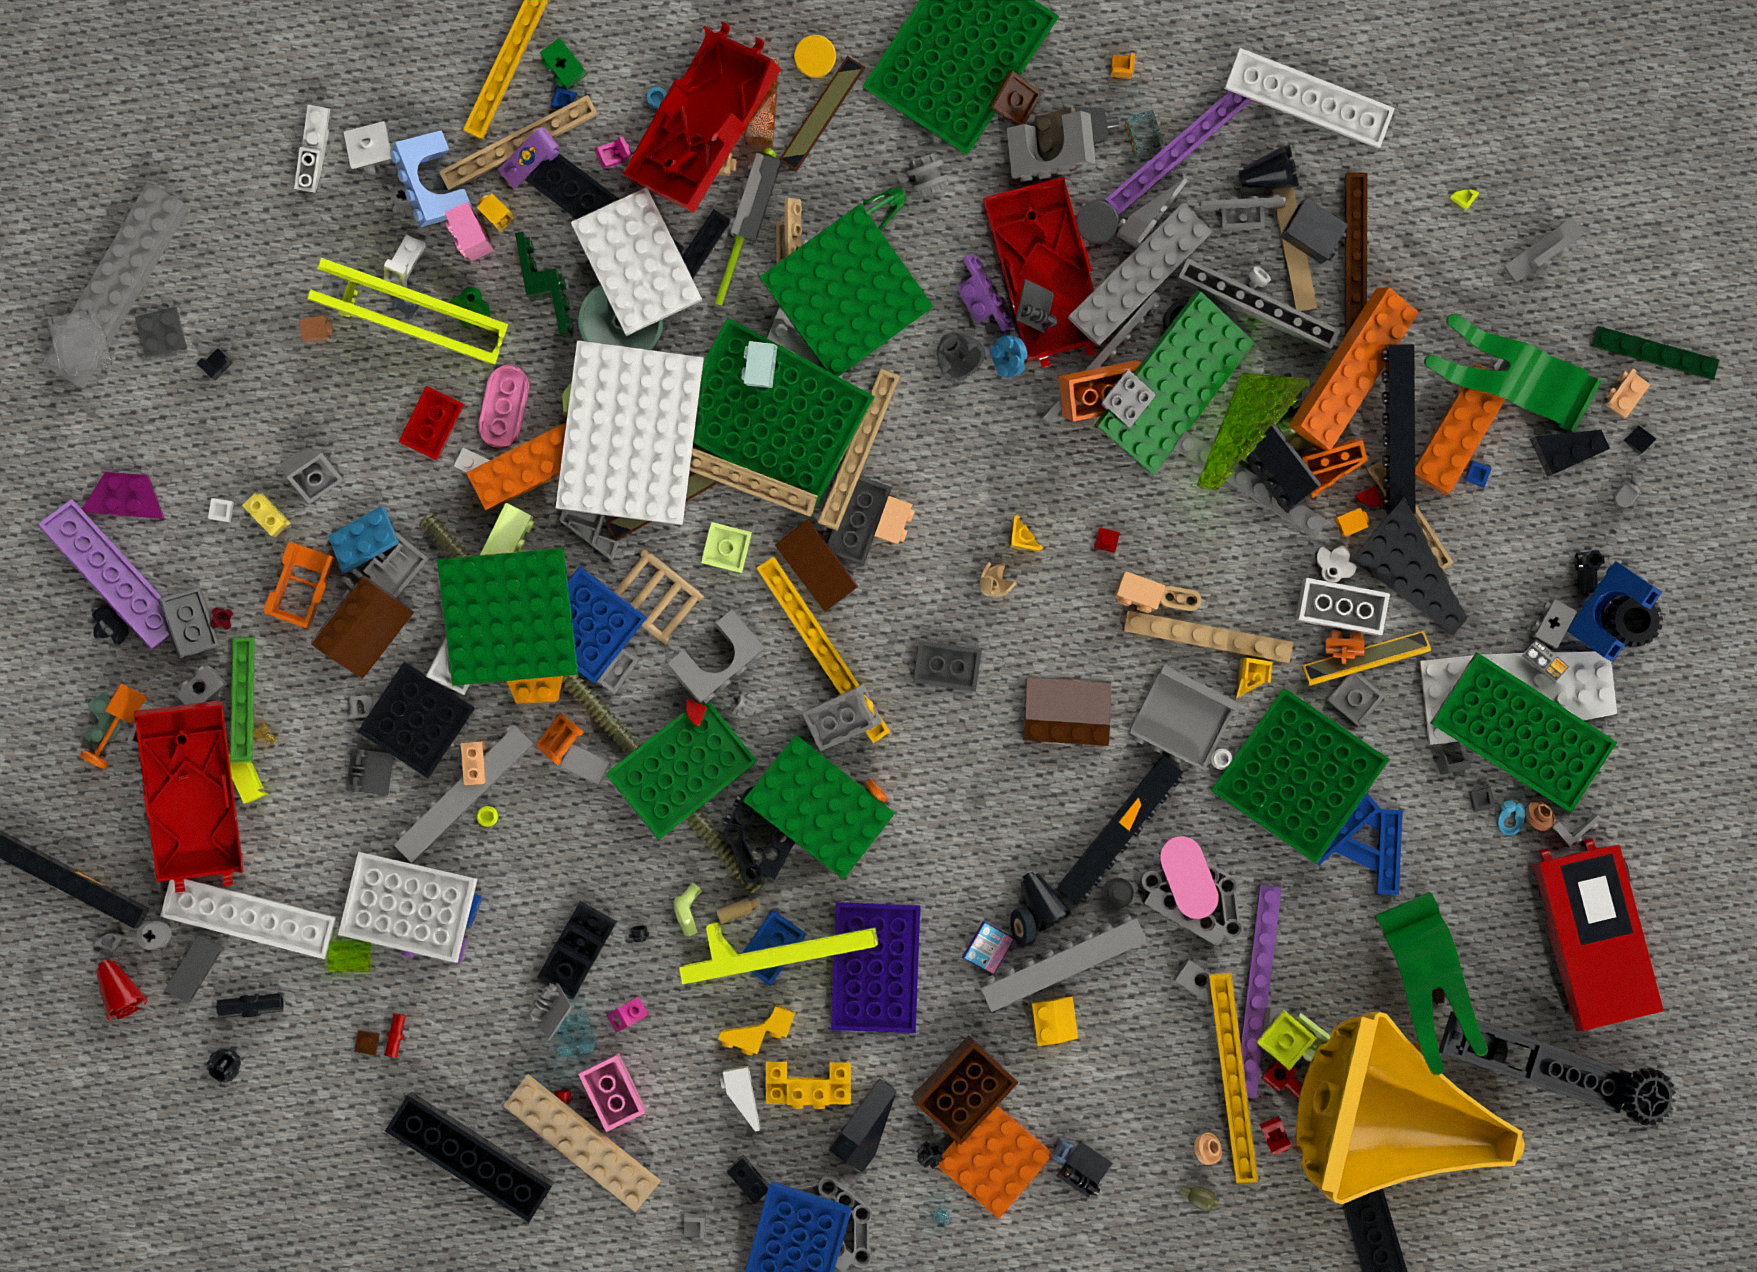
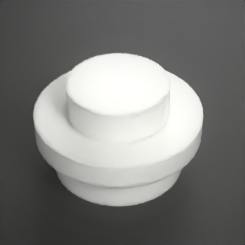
(1221, 759)

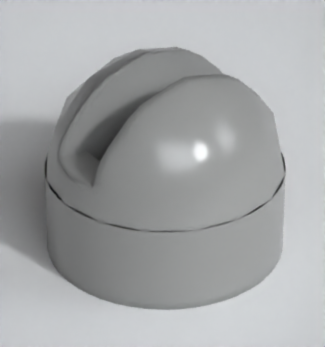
(371, 168)

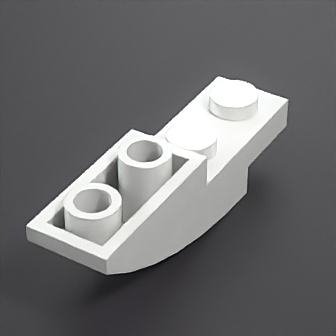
(313, 148)

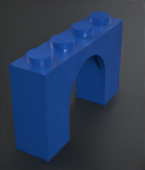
(1588, 623)

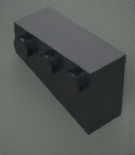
(1567, 449)

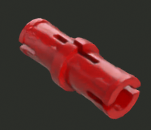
(395, 1035)

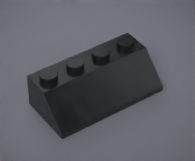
(1282, 470)

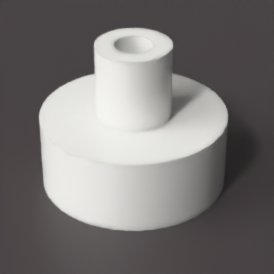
(1258, 277)

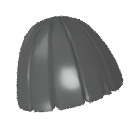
(959, 356)

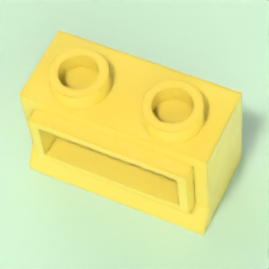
(266, 514)

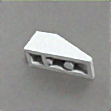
(740, 1090)

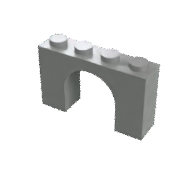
(1076, 152)
(703, 684)

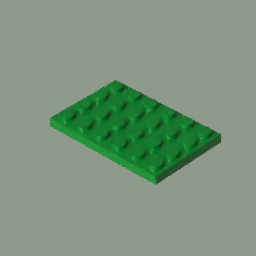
(680, 770)
(819, 807)

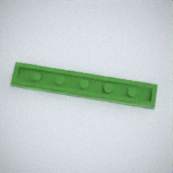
(242, 700)

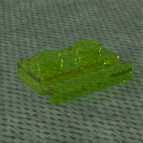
(349, 956)

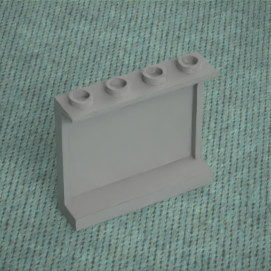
(1183, 719)

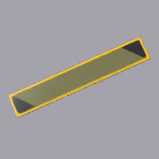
(1374, 656)

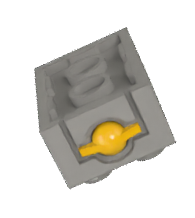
(842, 717)

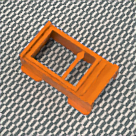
(307, 558)

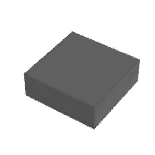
(1482, 799)

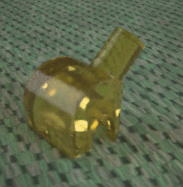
(264, 733)

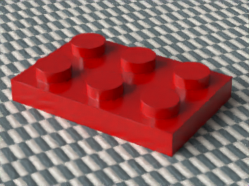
(431, 423)

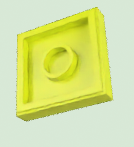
(1286, 1040)

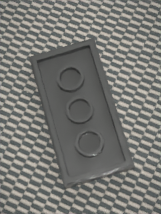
(860, 521)

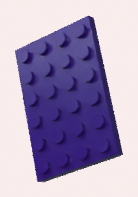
(877, 984)

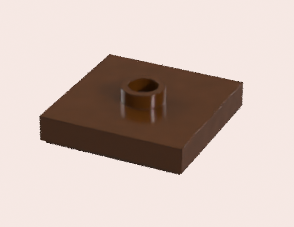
(1015, 99)

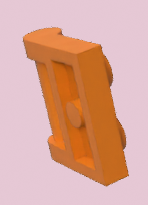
(555, 735)

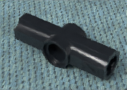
(250, 1005)

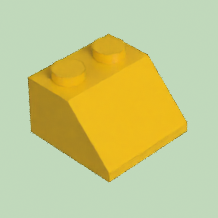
(1054, 1020)

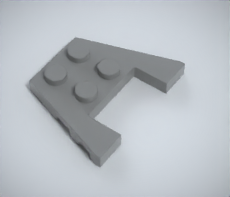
(588, 527)

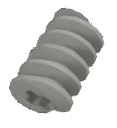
(154, 934)

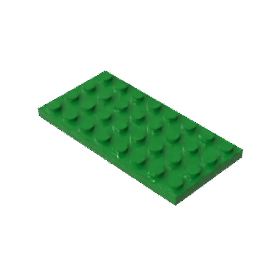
(1185, 375)
(1523, 732)

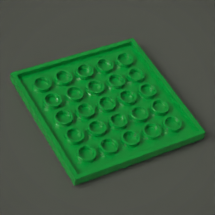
(846, 291)
(507, 616)
(1300, 775)

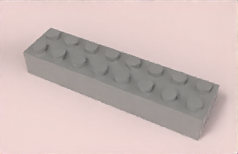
(1062, 963)

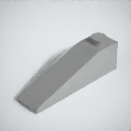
(1141, 222)

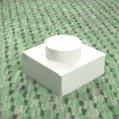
(220, 510)

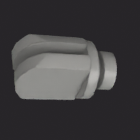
(1627, 492)

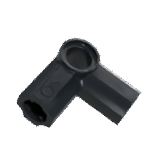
(1587, 567)

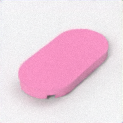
(503, 406)
(1189, 877)

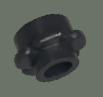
(639, 933)

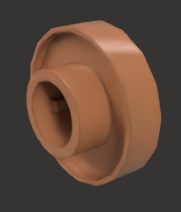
(1540, 815)

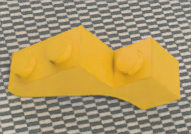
(750, 1037)

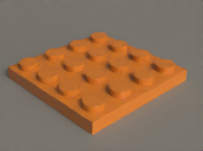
(995, 1161)

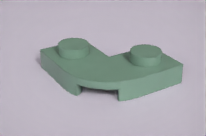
(98, 731)

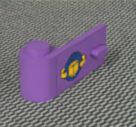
(528, 156)

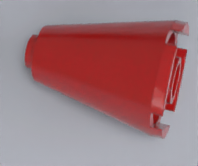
(118, 991)

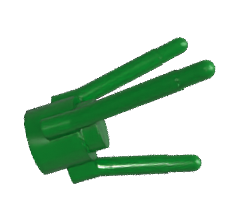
(893, 197)

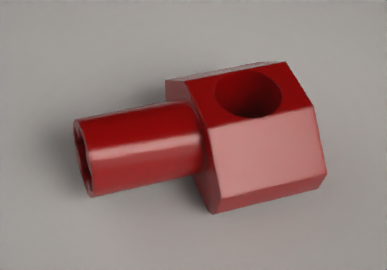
(1287, 1081)

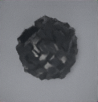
(224, 1065)

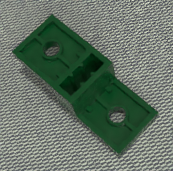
(544, 284)

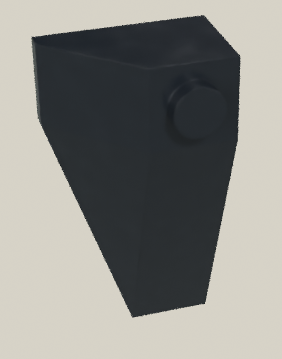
(862, 1133)

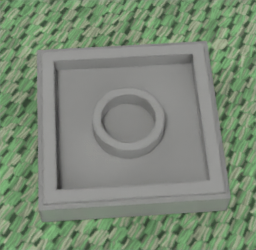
(1355, 698)

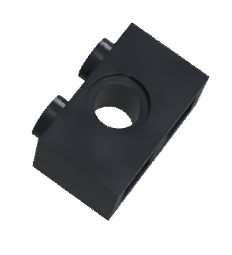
(748, 1179)

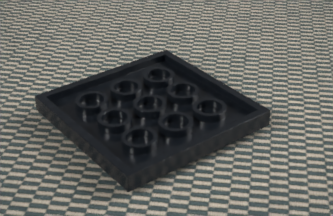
(416, 719)

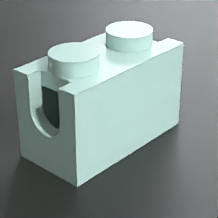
(759, 364)

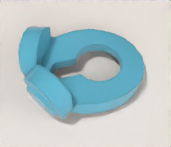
(1508, 807)

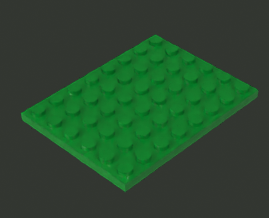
(954, 60)
(782, 431)

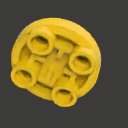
(815, 56)

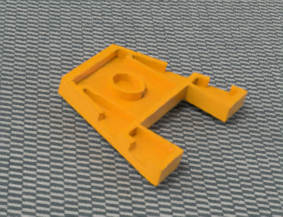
(536, 689)

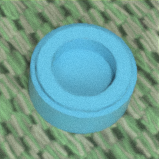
(655, 97)

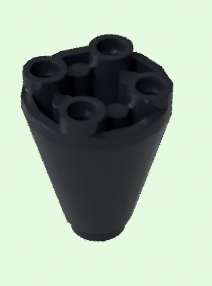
(1271, 171)

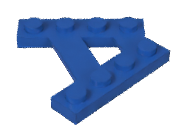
(1387, 857)

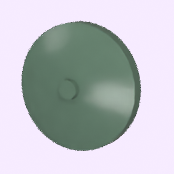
(601, 325)

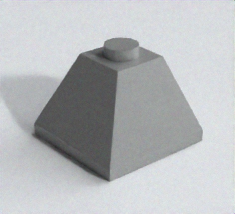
(311, 474)

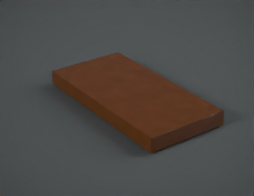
(816, 565)

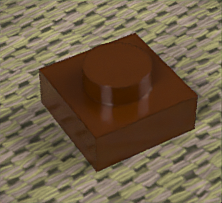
(367, 1042)

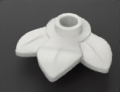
(1336, 560)

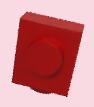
(1275, 1135)

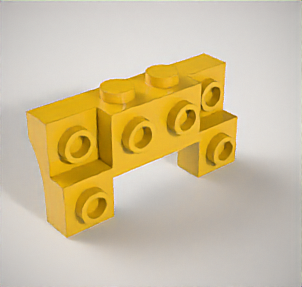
(808, 1090)

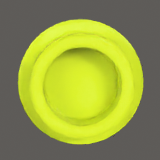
(487, 816)

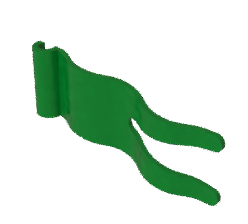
(1530, 381)
(1429, 962)

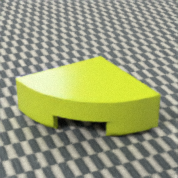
(1464, 197)

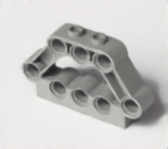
(1228, 903)
(861, 1224)

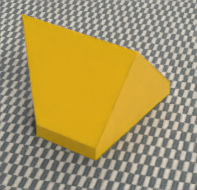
(1022, 538)
(1252, 674)

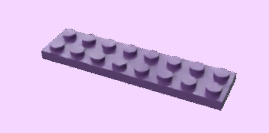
(107, 571)

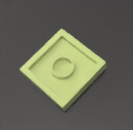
(726, 547)

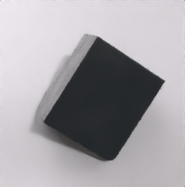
(215, 364)

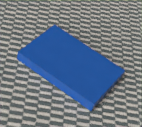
(773, 933)

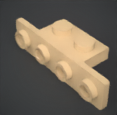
(789, 231)

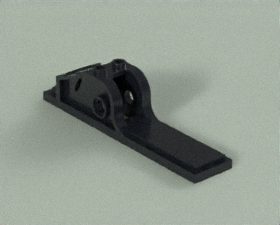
(1546, 1065)

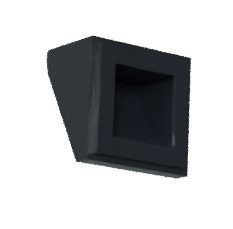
(1639, 440)

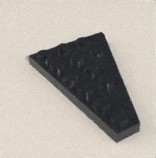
(1405, 563)

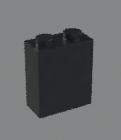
(1314, 231)

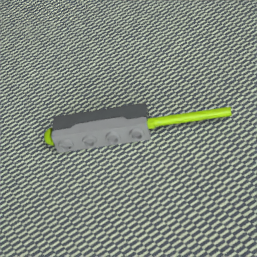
(750, 209)

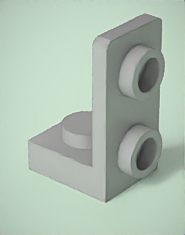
(1562, 830)

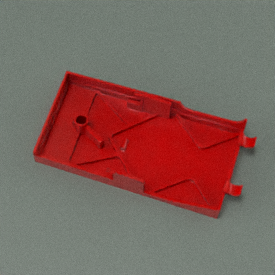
(702, 119)
(189, 792)

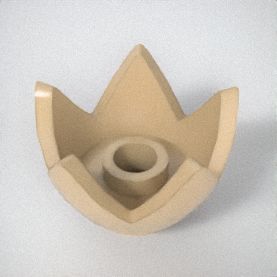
(992, 583)

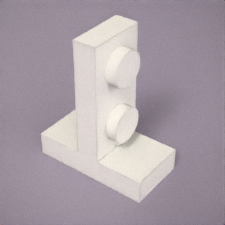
(404, 260)

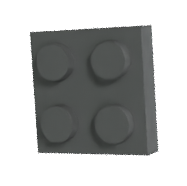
(161, 332)

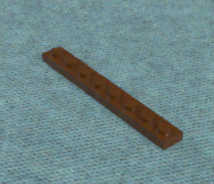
(1355, 246)

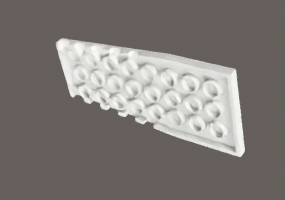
(1583, 689)

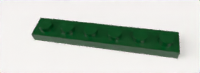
(1655, 353)

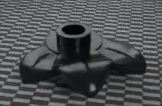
(109, 626)

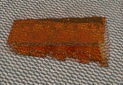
(762, 124)

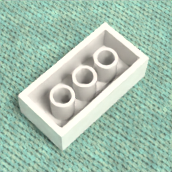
(1342, 607)

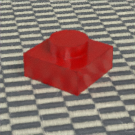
(1107, 540)

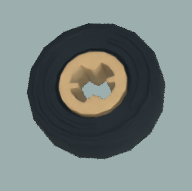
(1023, 926)

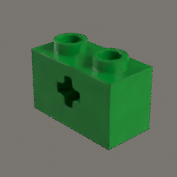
(559, 52)

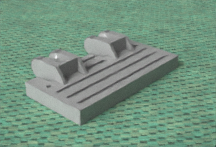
(395, 570)

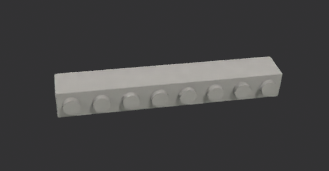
(1258, 305)
(461, 797)

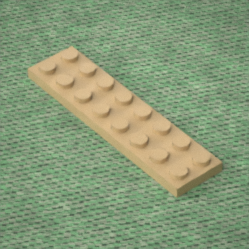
(581, 1143)

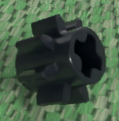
(929, 1155)

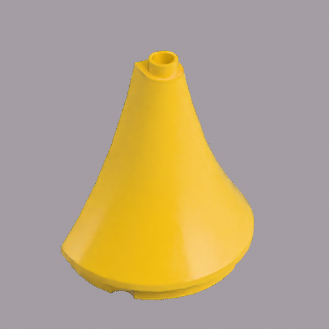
(1382, 1118)

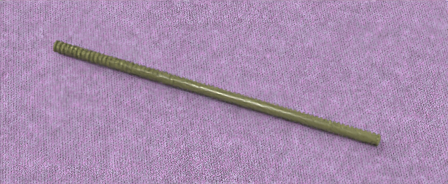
(605, 718)

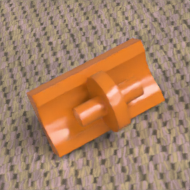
(1345, 647)

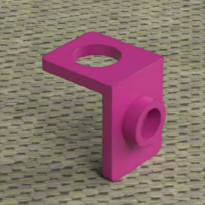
(628, 1014)

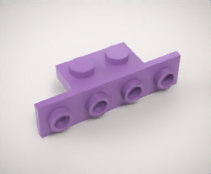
(981, 297)

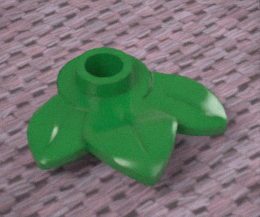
(478, 305)

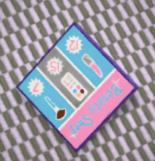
(988, 947)

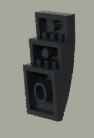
(577, 949)

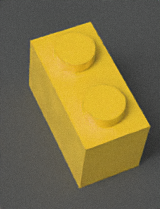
(495, 211)

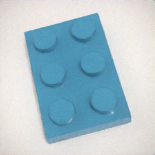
(363, 539)

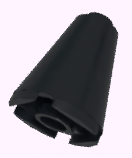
(1043, 901)

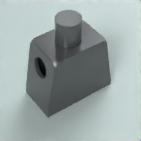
(1100, 123)

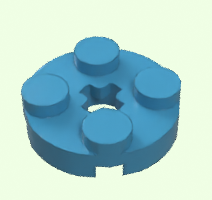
(1006, 365)

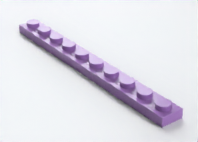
(1176, 151)
(1259, 982)

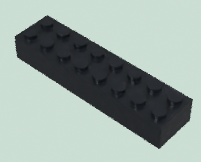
(469, 1156)

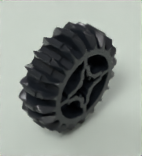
(1650, 1109)

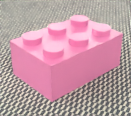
(468, 232)
(612, 1092)

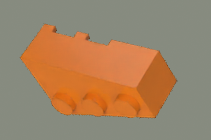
(1334, 463)

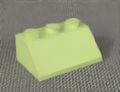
(508, 531)

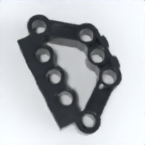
(741, 851)

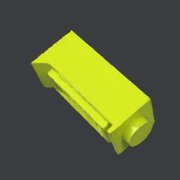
(247, 781)

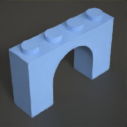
(408, 154)

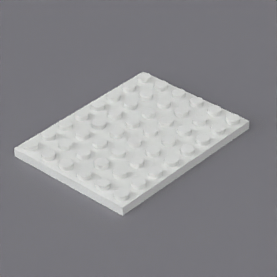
(629, 433)

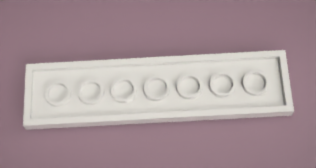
(1309, 98)
(249, 917)

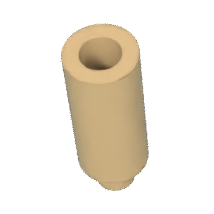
(736, 910)

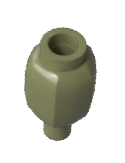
(1201, 1198)

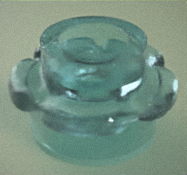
(942, 1216)

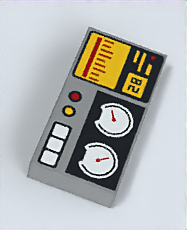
(1545, 661)

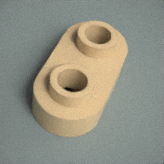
(1179, 598)

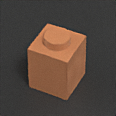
(315, 328)

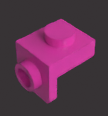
(613, 153)

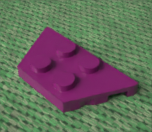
(124, 496)

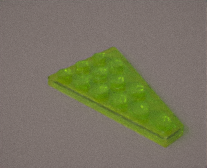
(1253, 408)

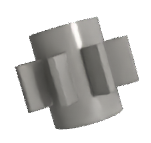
(743, 704)

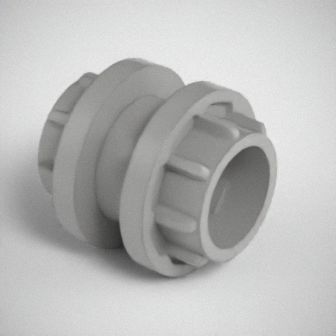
(927, 175)

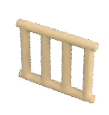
(679, 583)

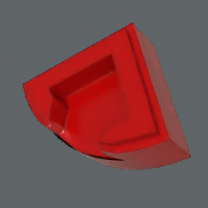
(1370, 497)
(695, 711)

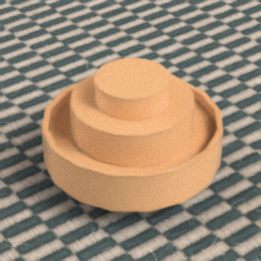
(1208, 1148)

